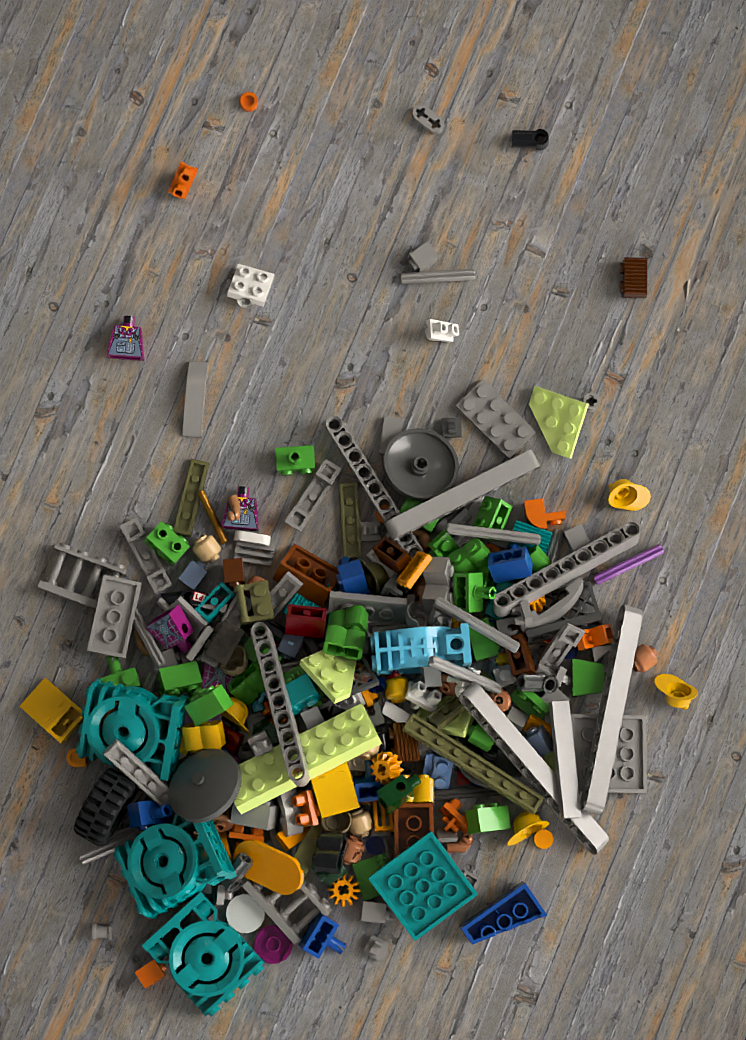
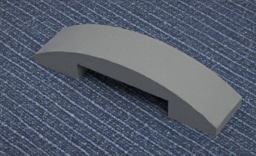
(195, 399)
(313, 495)
(145, 555)
(556, 611)
(558, 648)
(289, 811)

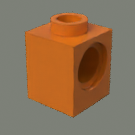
(151, 973)

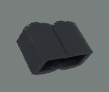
(330, 852)

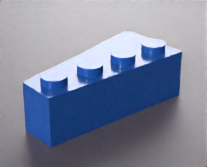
(508, 911)

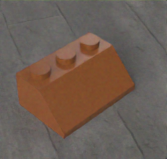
(311, 571)

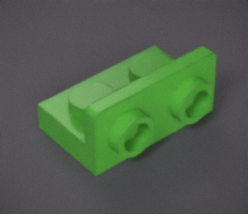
(442, 545)
(529, 703)

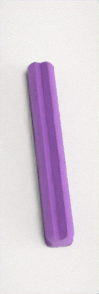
(628, 564)

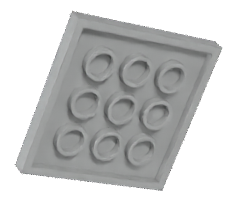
(630, 758)

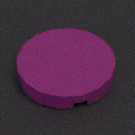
(272, 944)

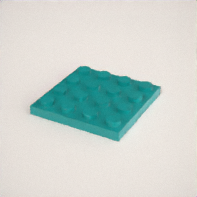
(423, 885)

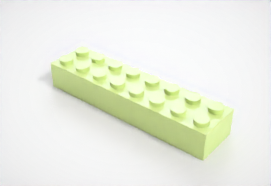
(323, 748)

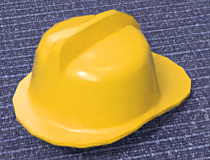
(627, 495)
(676, 691)
(237, 714)
(525, 826)

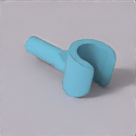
(258, 705)

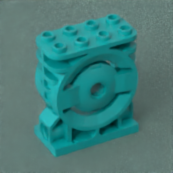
(156, 713)
(204, 864)
(244, 961)

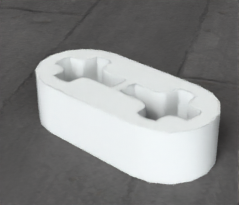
(253, 538)

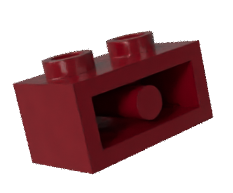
(306, 621)

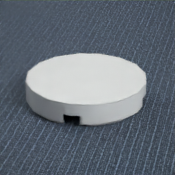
(244, 914)

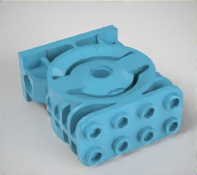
(411, 647)

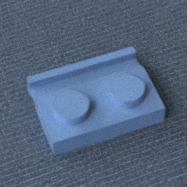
(438, 769)

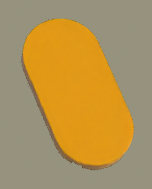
(271, 867)

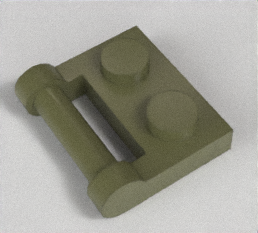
(260, 600)

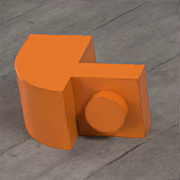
(536, 515)
(596, 637)

